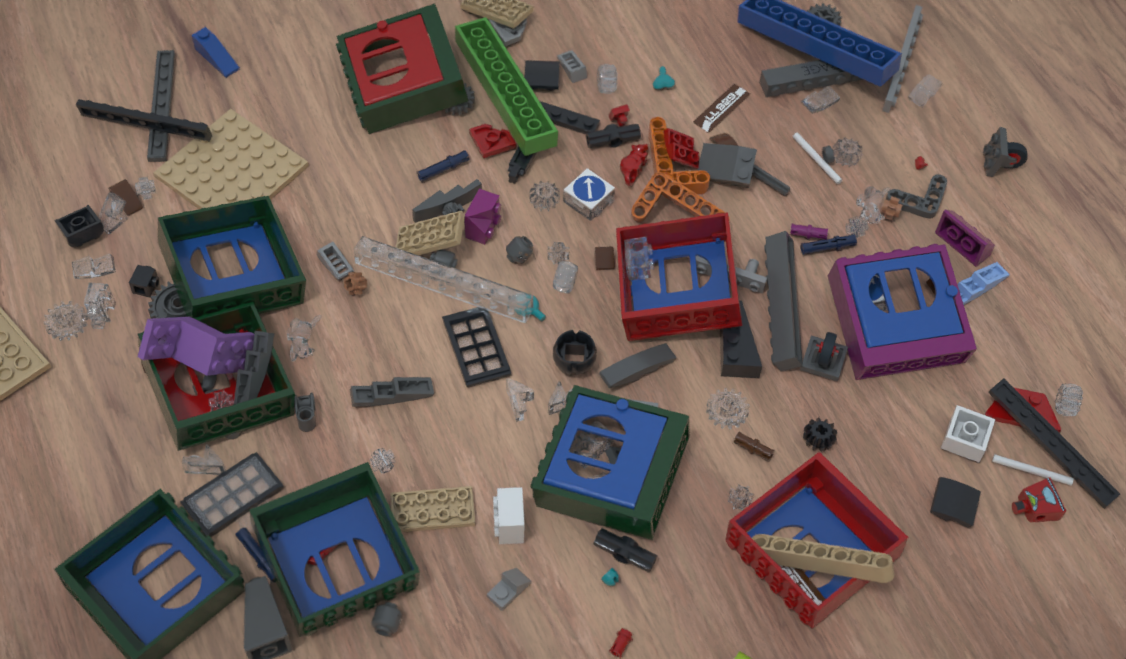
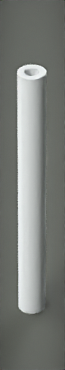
(817, 158)
(1032, 469)

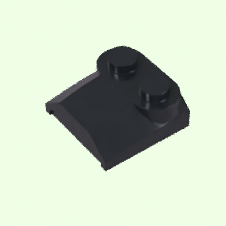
(80, 226)

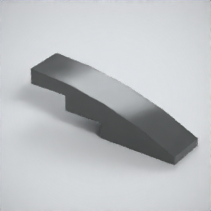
(434, 205)
(256, 363)
(635, 366)
(397, 391)

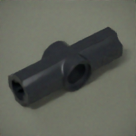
(613, 135)
(625, 549)

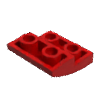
(681, 148)

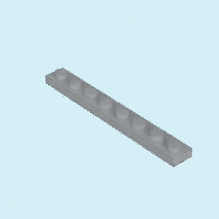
(906, 53)

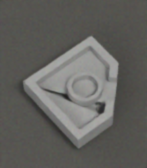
(507, 34)

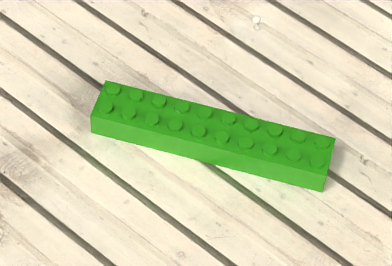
(506, 86)

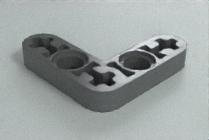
(922, 203)

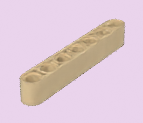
(827, 558)

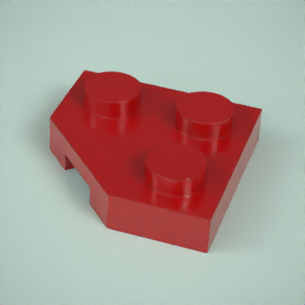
(490, 140)

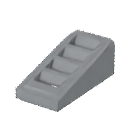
(574, 67)
(332, 248)

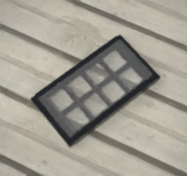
(476, 346)
(231, 494)

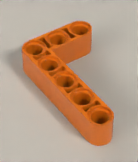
(696, 181)
(679, 199)

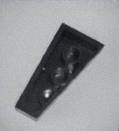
(739, 351)

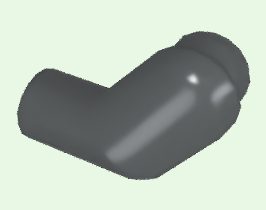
(208, 383)

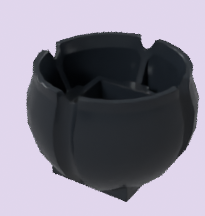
(574, 344)

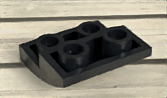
(542, 74)
(955, 501)

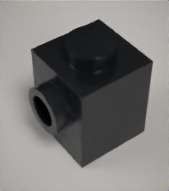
(144, 281)

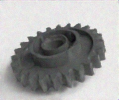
(166, 303)

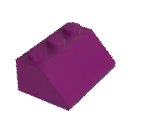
(964, 237)

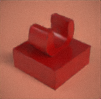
(620, 114)

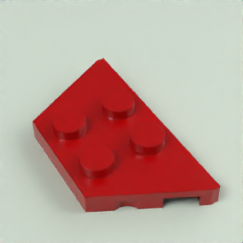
(1036, 399)

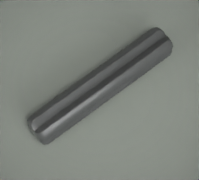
(770, 180)

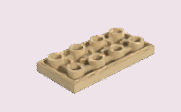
(502, 11)
(431, 234)
(433, 509)

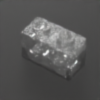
(638, 258)
(588, 442)

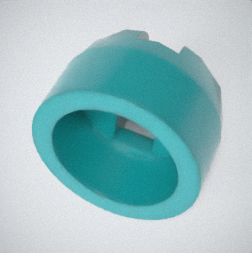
(611, 577)

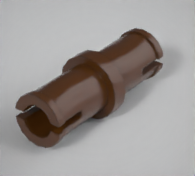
(754, 446)

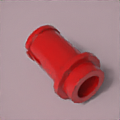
(620, 643)

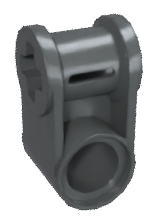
(305, 409)

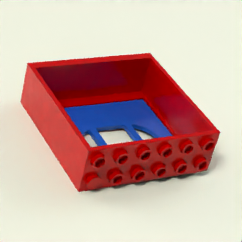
(683, 310)
(832, 514)

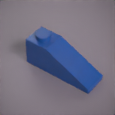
(214, 52)

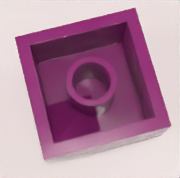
(482, 216)

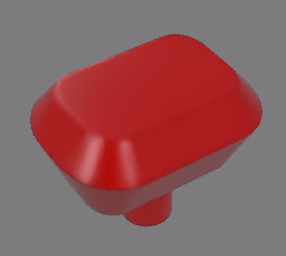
(920, 163)

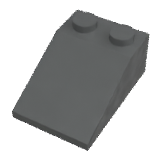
(728, 163)

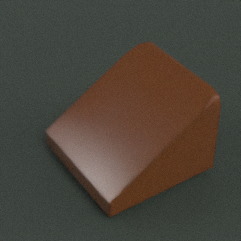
(604, 258)

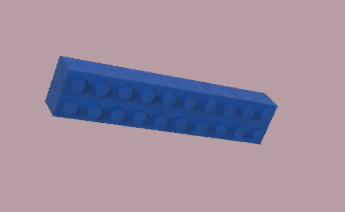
(821, 39)

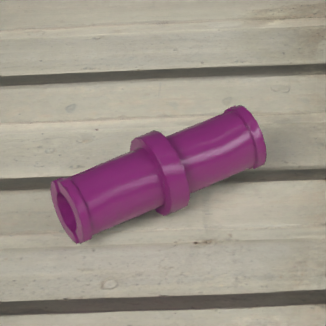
(809, 231)

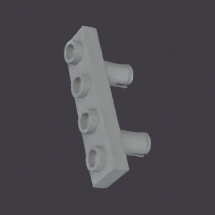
(745, 278)

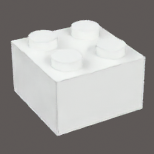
(968, 433)
(509, 515)

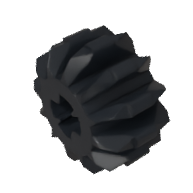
(820, 434)

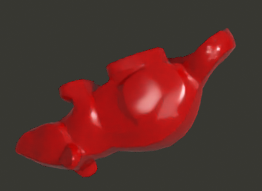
(631, 163)

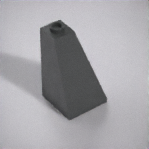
(263, 626)

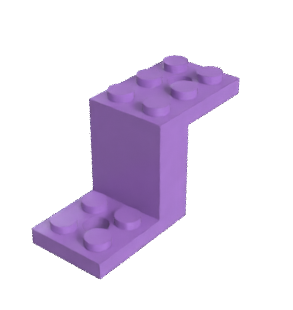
(195, 345)

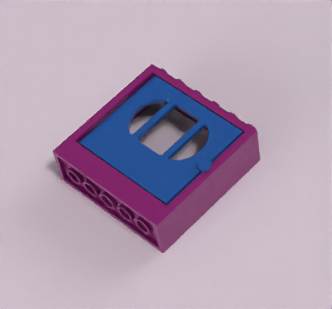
(907, 339)

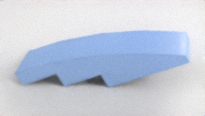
(981, 282)

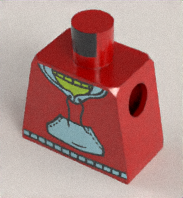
(1040, 502)

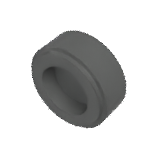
(828, 154)

